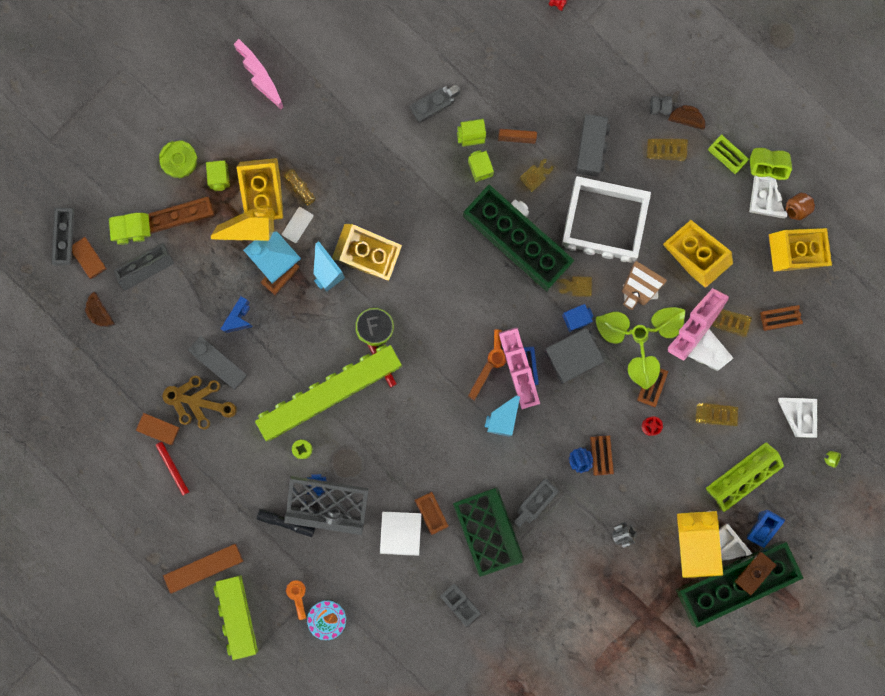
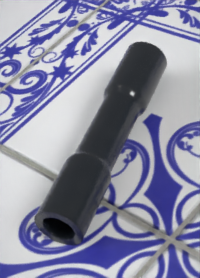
(274, 519)

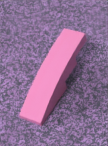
(261, 78)
(698, 324)
(519, 368)

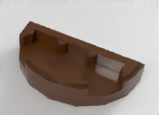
(688, 116)
(97, 312)

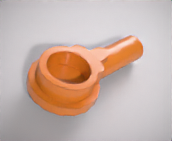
(497, 356)
(295, 591)

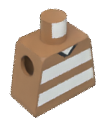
(641, 285)

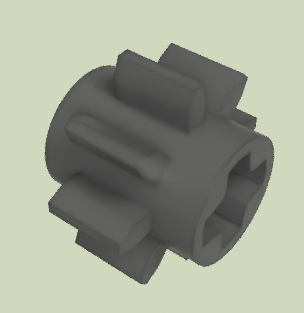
(624, 534)

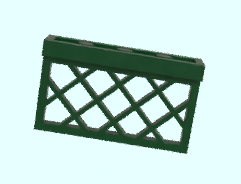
(504, 525)

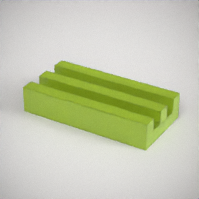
(724, 160)

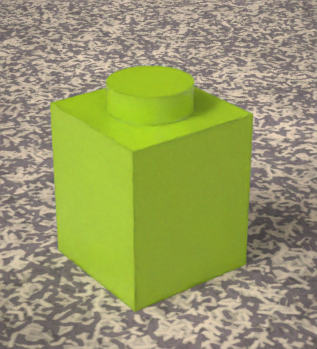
(480, 165)
(217, 175)

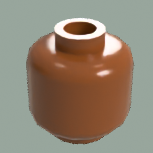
(800, 206)

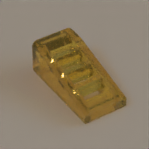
(667, 142)
(748, 320)
(704, 414)

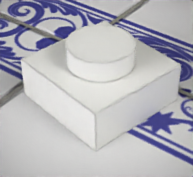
(522, 207)

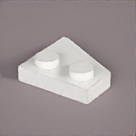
(766, 198)
(801, 415)

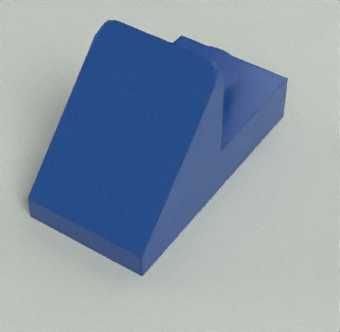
(234, 320)
(765, 528)

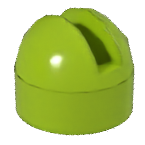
(834, 458)

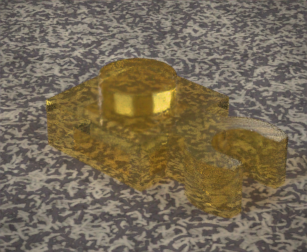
(535, 177)
(579, 286)

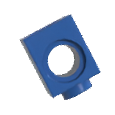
(578, 317)

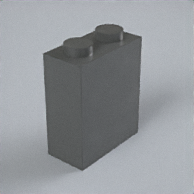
(574, 355)

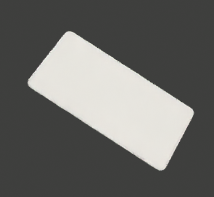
(297, 225)

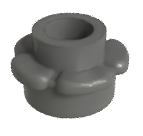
(333, 517)

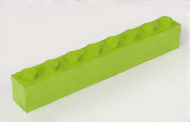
(328, 393)

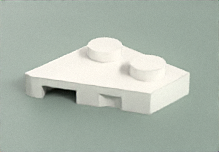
(711, 352)
(731, 544)

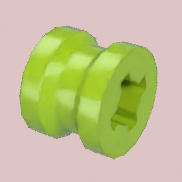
(305, 450)

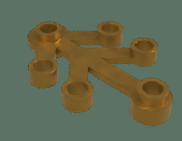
(196, 401)

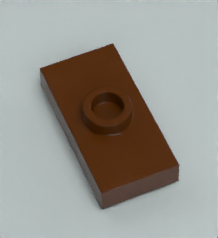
(755, 573)

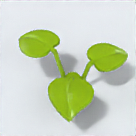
(615, 326)

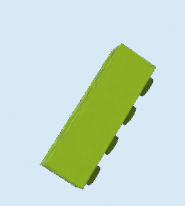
(236, 617)

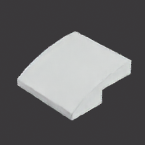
(400, 533)

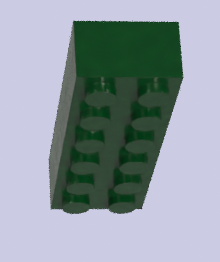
(518, 237)
(719, 595)

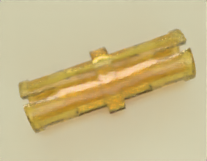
(300, 187)

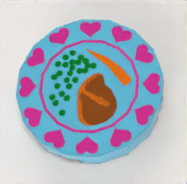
(326, 620)

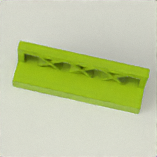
(744, 473)

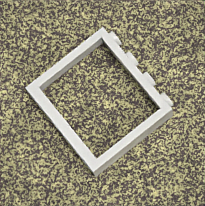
(611, 190)

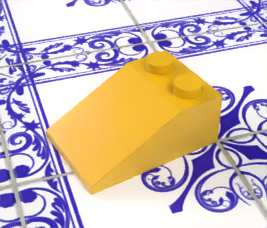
(261, 185)
(251, 225)
(800, 249)
(366, 251)
(699, 253)
(699, 544)

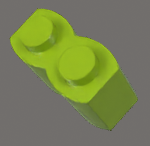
(471, 132)
(770, 163)
(129, 227)

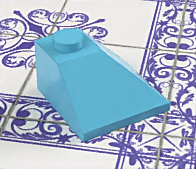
(272, 256)
(325, 269)
(503, 418)

